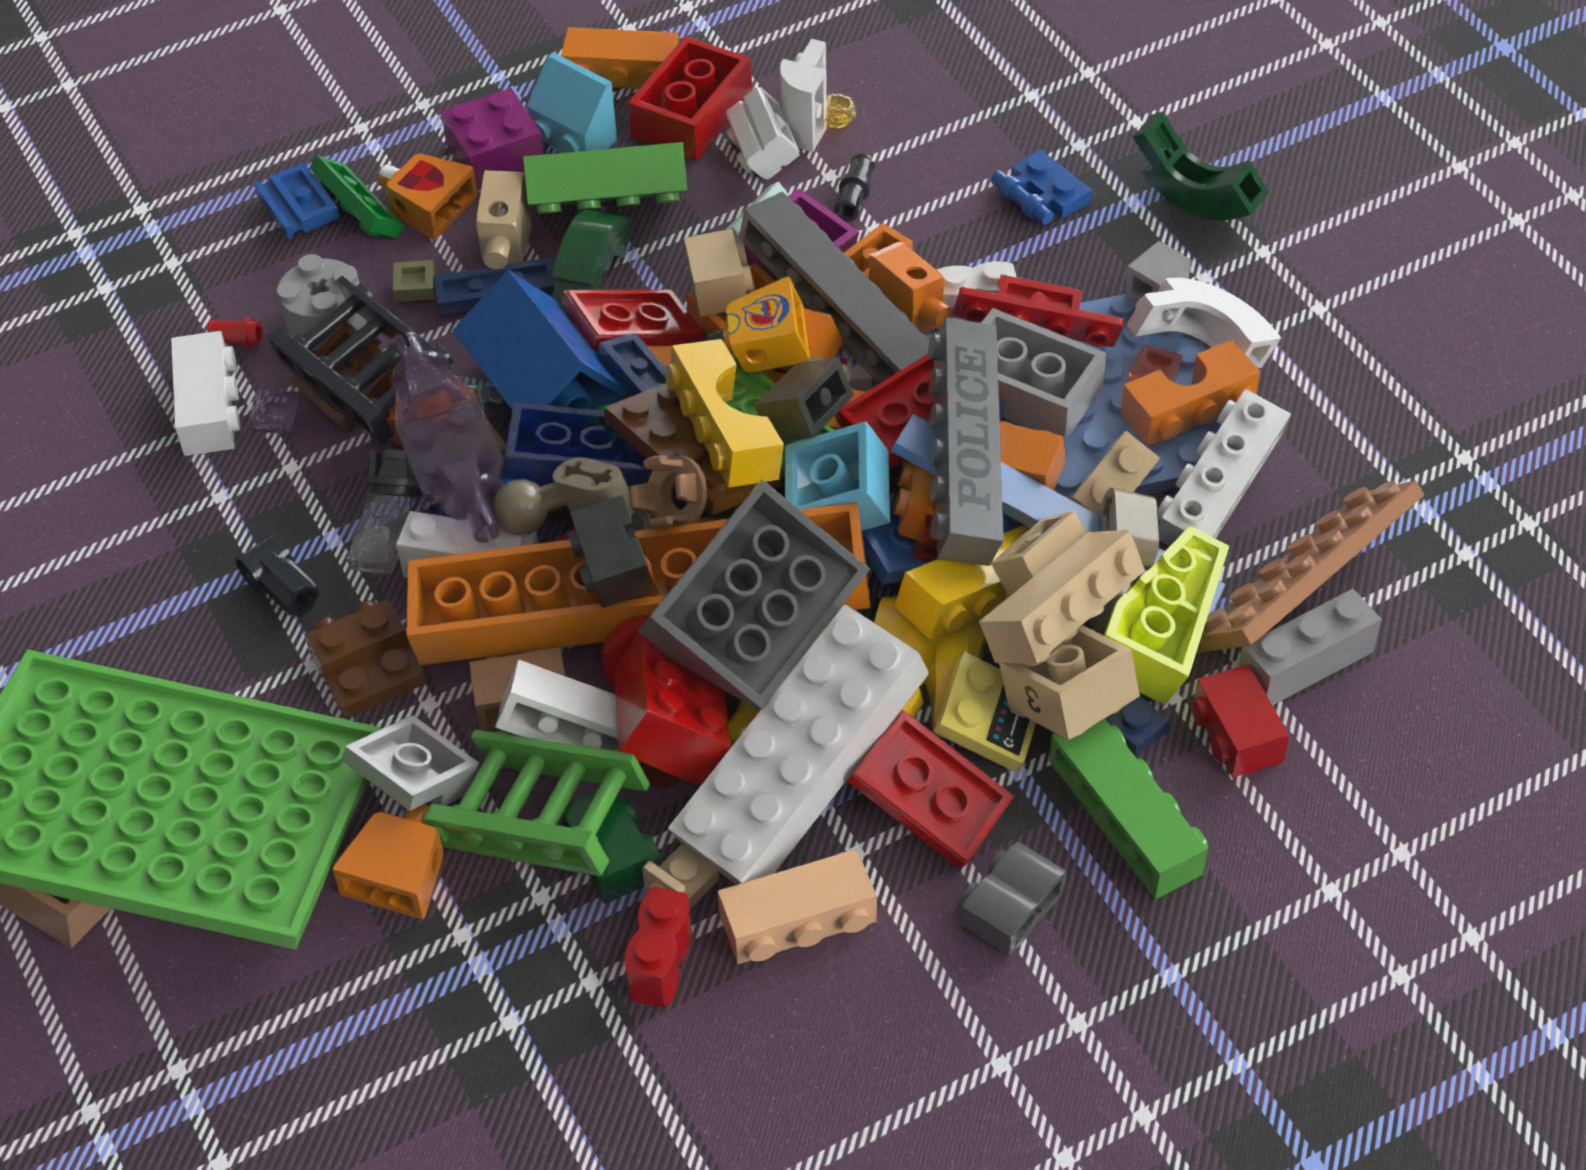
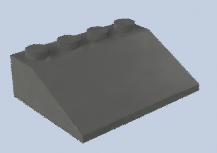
(755, 598)

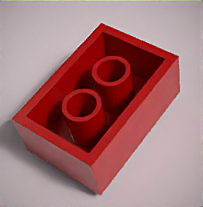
(690, 96)
(669, 713)

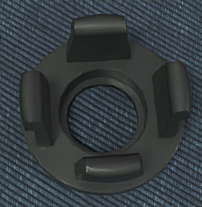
(393, 474)

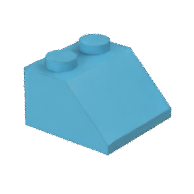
(573, 107)
(839, 470)

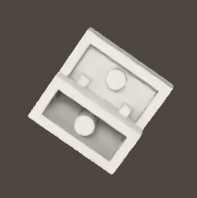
(805, 95)

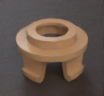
(658, 493)

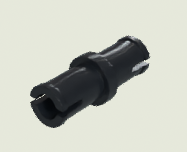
(854, 187)

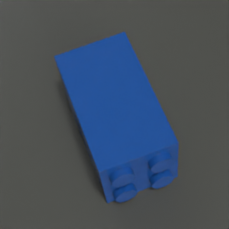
(535, 349)

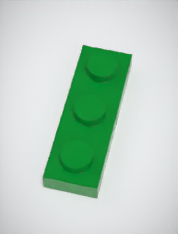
(356, 198)

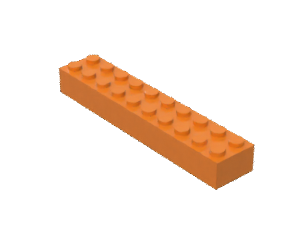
(537, 597)

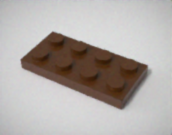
(658, 428)

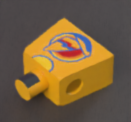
(766, 328)

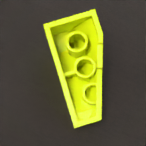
(1168, 611)

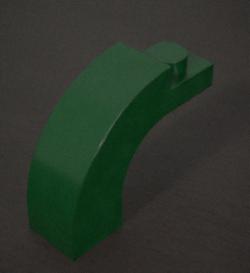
(1192, 183)
(587, 250)

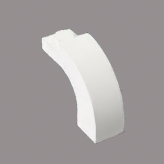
(1206, 315)

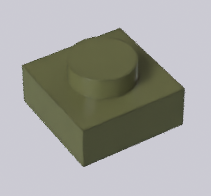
(413, 281)

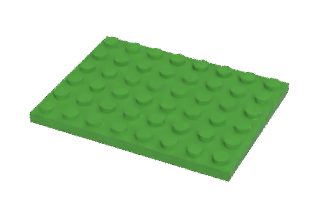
(171, 798)

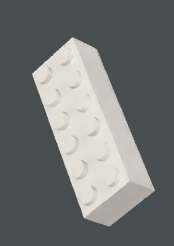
(800, 748)

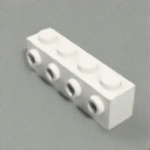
(1225, 469)

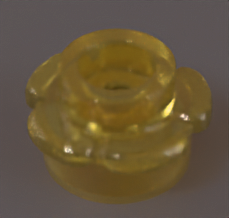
(839, 110)

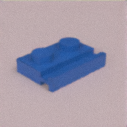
(296, 200)

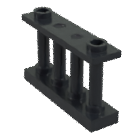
(322, 372)

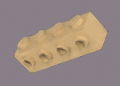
(1062, 597)

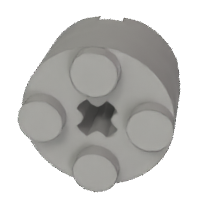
(312, 292)

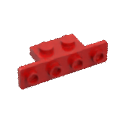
(1042, 305)

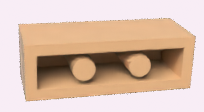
(797, 906)

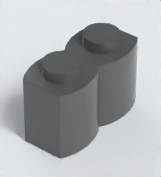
(1012, 897)

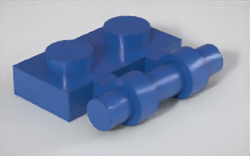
(1048, 183)

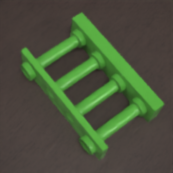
(540, 839)

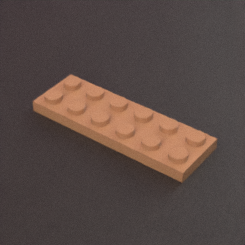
(1307, 565)

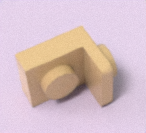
(682, 872)

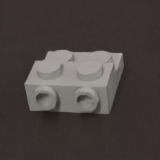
(412, 764)

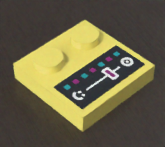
(979, 716)

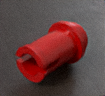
(245, 333)

